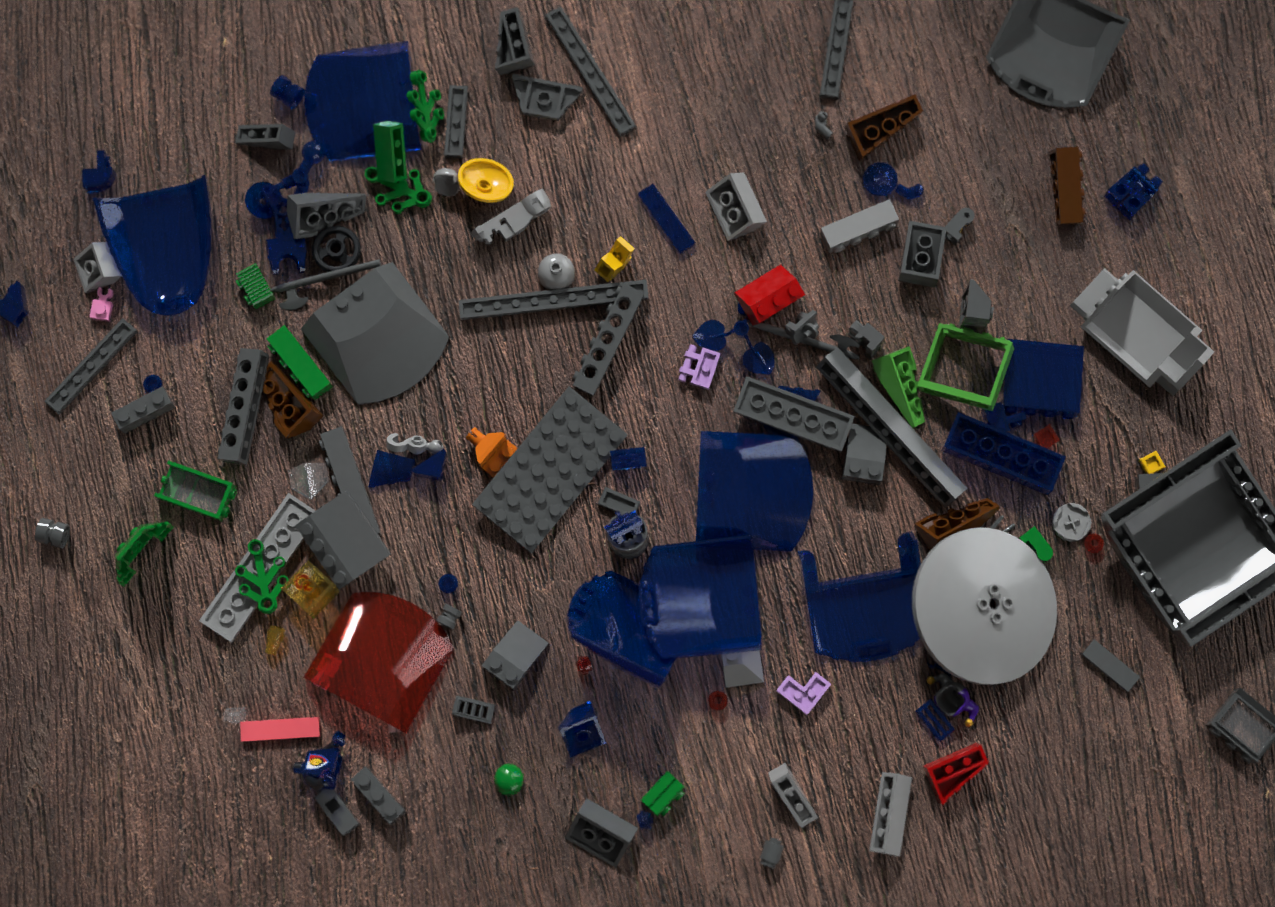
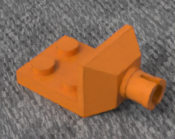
(491, 450)

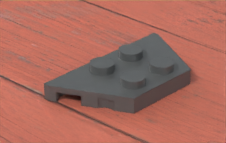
(544, 97)

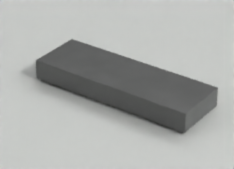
(1110, 665)

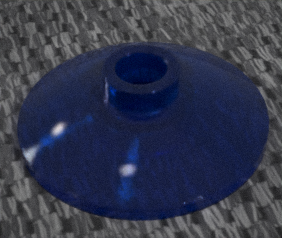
(253, 204)

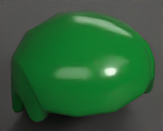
(508, 779)

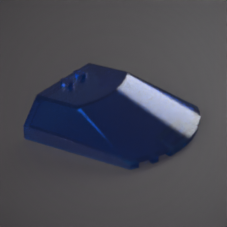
(353, 92)
(754, 489)
(701, 598)
(609, 623)

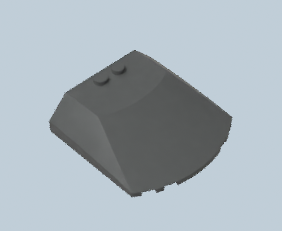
(1055, 49)
(377, 336)

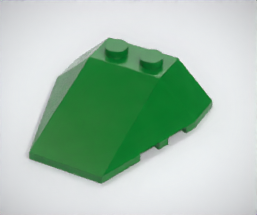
(131, 548)

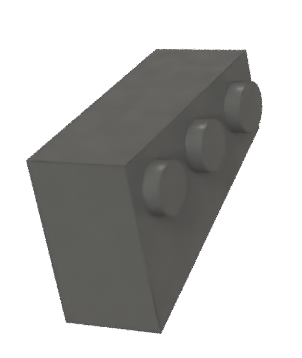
(513, 43)

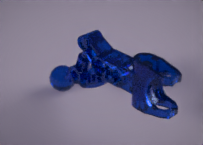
(285, 244)

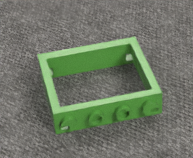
(958, 395)

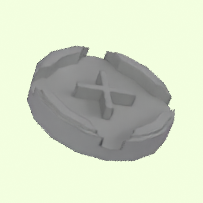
(1071, 522)

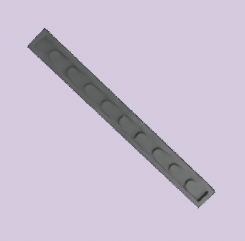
(545, 300)

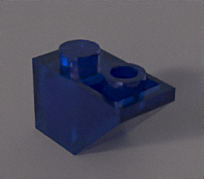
(14, 304)

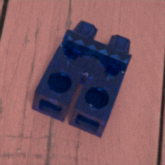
(1140, 188)

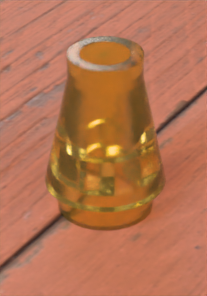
(275, 636)

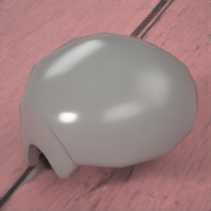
(446, 182)

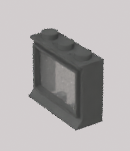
(1244, 726)

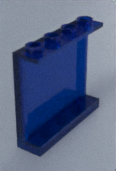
(1044, 379)

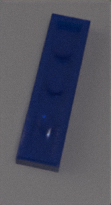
(666, 218)

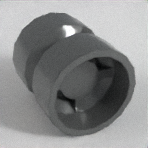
(48, 532)

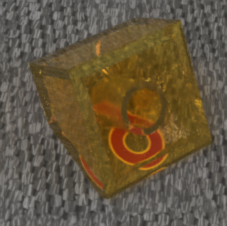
(310, 589)

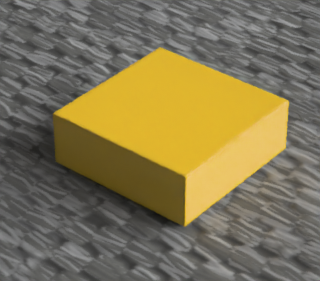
(1152, 463)

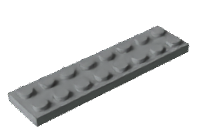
(280, 538)

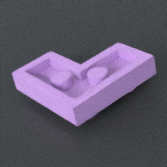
(804, 697)

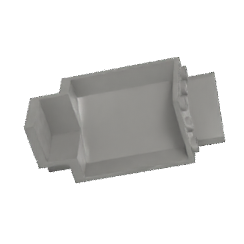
(1142, 330)

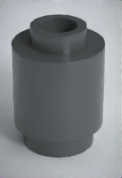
(771, 852)

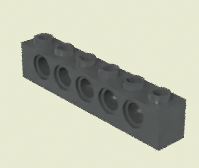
(623, 293)
(248, 413)

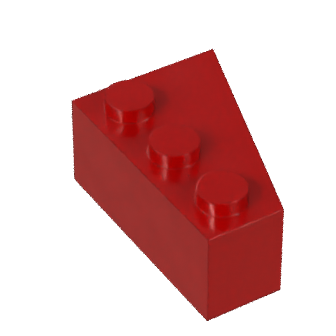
(954, 770)

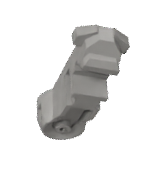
(516, 218)

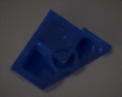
(390, 469)

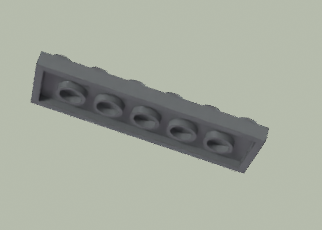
(793, 414)

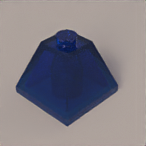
(581, 730)

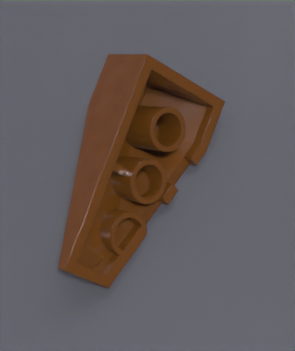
(290, 407)
(974, 515)

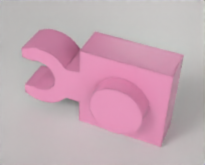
(102, 308)

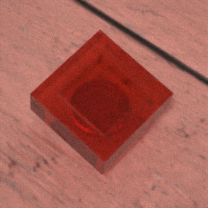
(1046, 437)

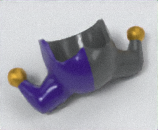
(953, 698)

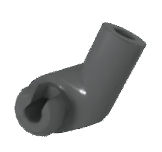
(820, 125)

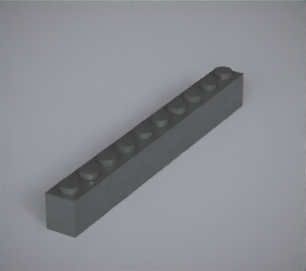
(891, 427)

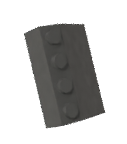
(342, 539)

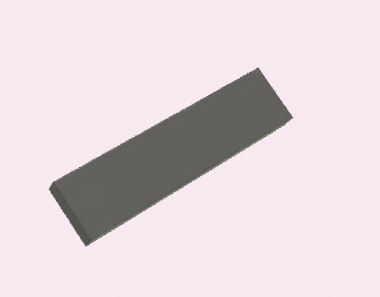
(456, 121)

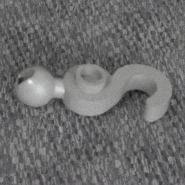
(414, 444)

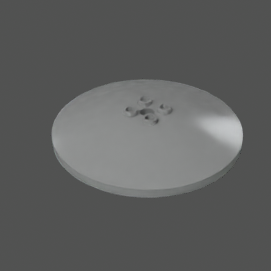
(955, 612)

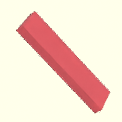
(280, 729)

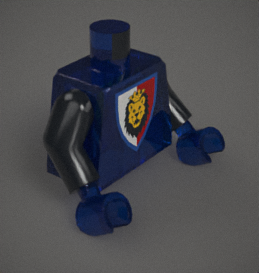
(322, 765)

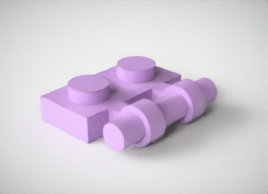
(705, 367)

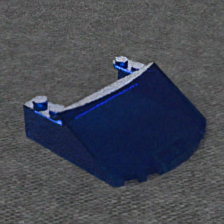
(862, 614)

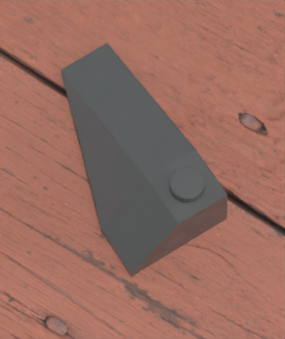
(318, 211)

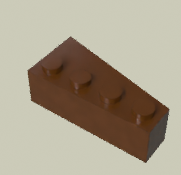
(877, 127)
(1067, 185)

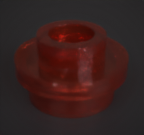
(1089, 547)
(583, 664)
(720, 694)

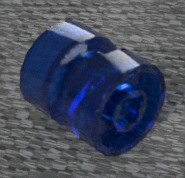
(289, 93)

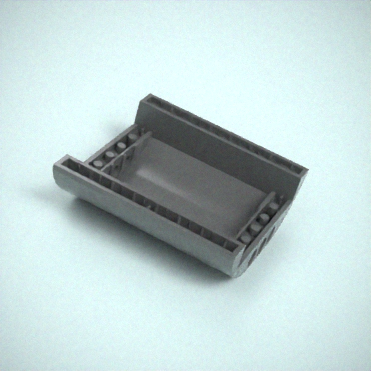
(1198, 540)

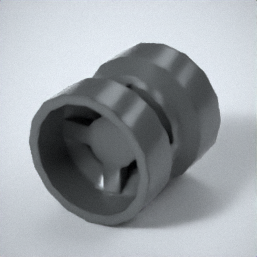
(449, 616)

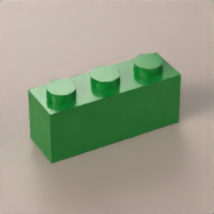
(390, 151)

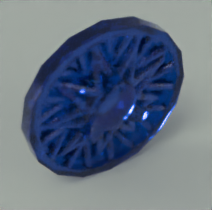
(880, 179)

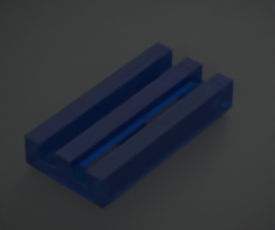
(929, 725)

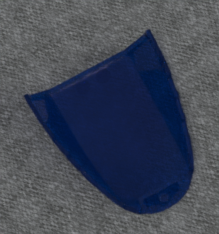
(161, 243)

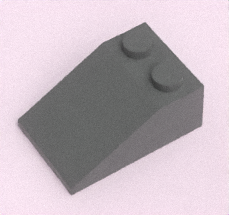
(922, 254)
(864, 456)
(515, 655)

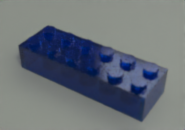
(1003, 453)

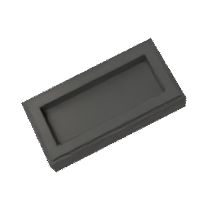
(616, 501)

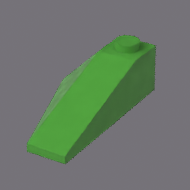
(898, 378)

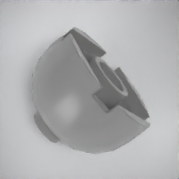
(556, 272)

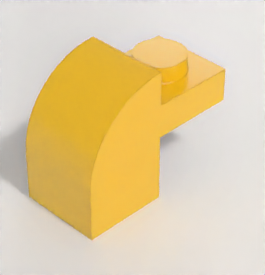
(615, 260)

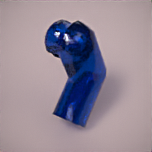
(910, 193)

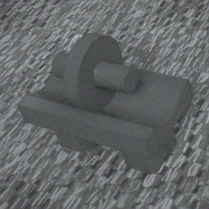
(805, 327)

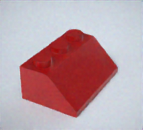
(769, 294)

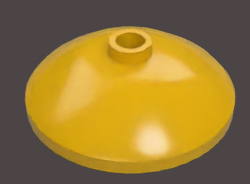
(485, 180)

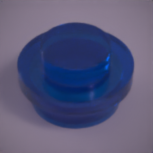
(152, 383)
(448, 583)
(644, 820)

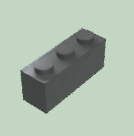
(143, 410)
(378, 795)

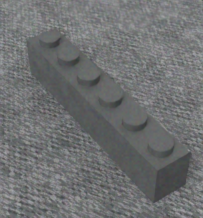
(346, 471)

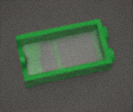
(197, 491)

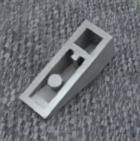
(792, 795)

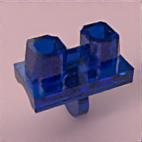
(628, 458)
(622, 525)

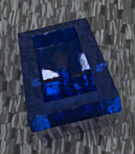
(433, 467)

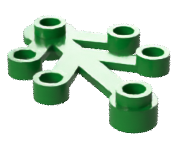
(424, 107)
(401, 189)
(263, 579)

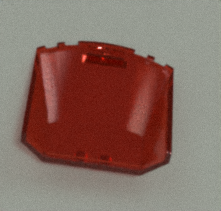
(382, 657)

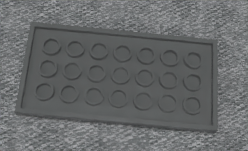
(549, 469)

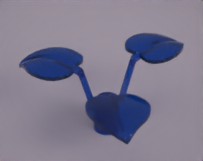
(712, 337)

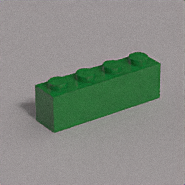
(299, 362)

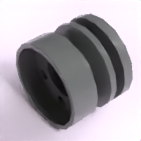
(633, 547)

